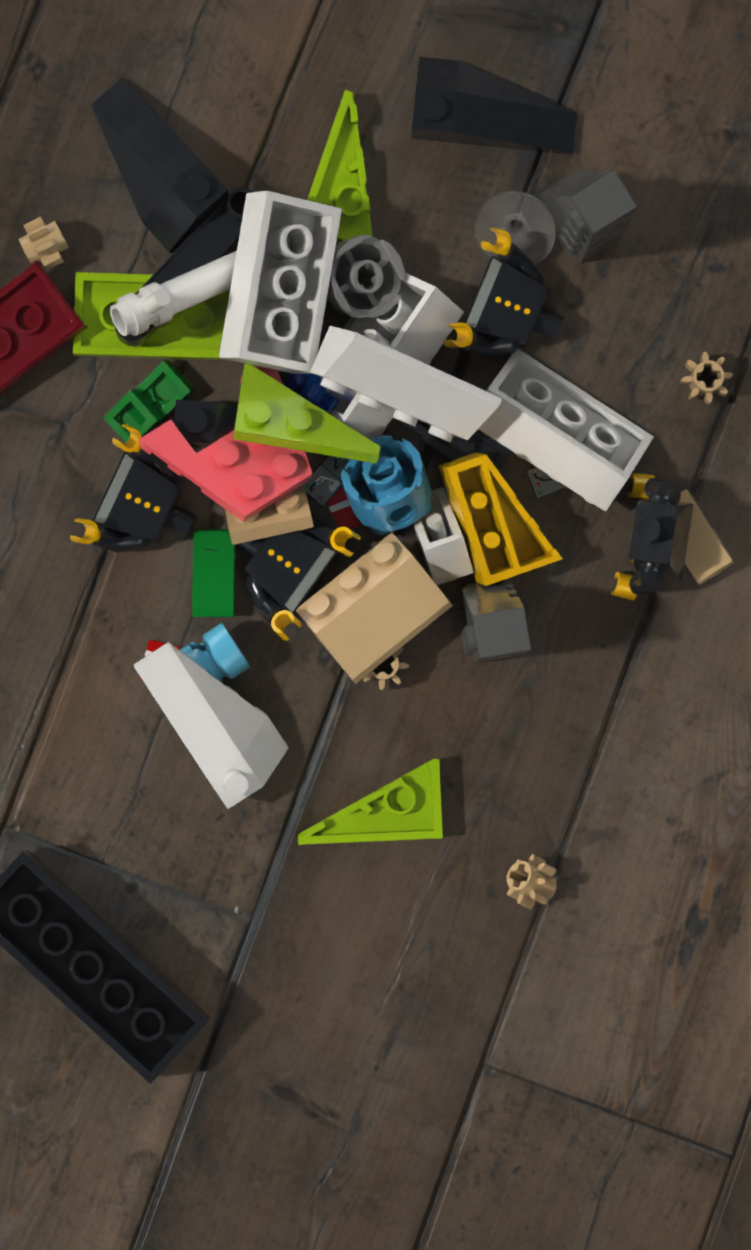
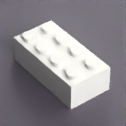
(280, 282)

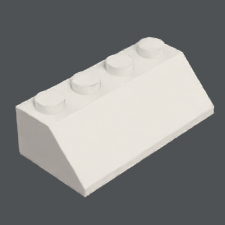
(412, 327)
(402, 384)
(564, 430)

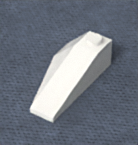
(221, 730)

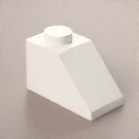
(442, 541)

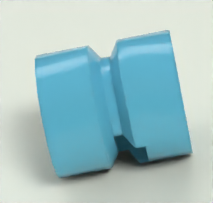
(218, 654)

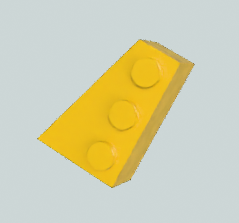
(494, 524)

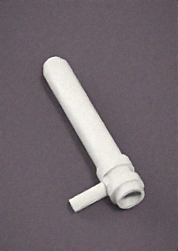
(159, 302)

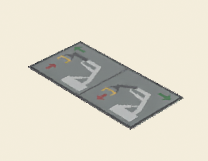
(326, 480)

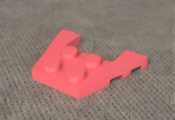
(230, 471)

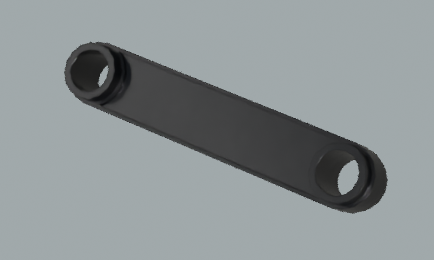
(207, 243)

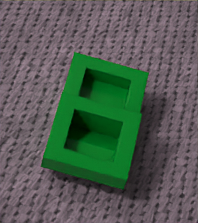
(149, 401)
(213, 573)

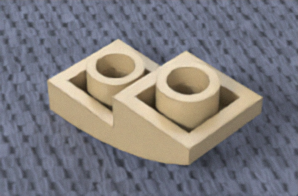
(705, 551)

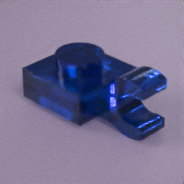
(309, 388)

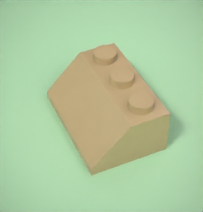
(373, 608)

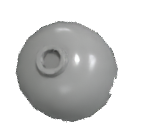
(365, 277)

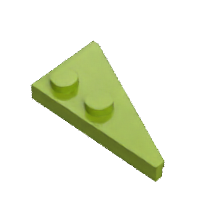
(342, 174)
(281, 418)
(398, 811)

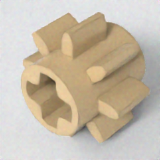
(43, 243)
(713, 369)
(382, 676)
(531, 881)

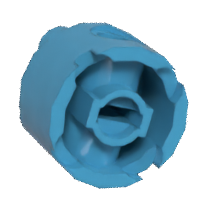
(390, 492)

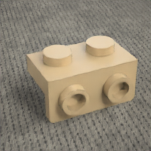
(281, 517)

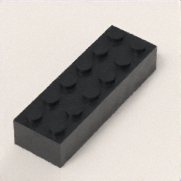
(93, 968)

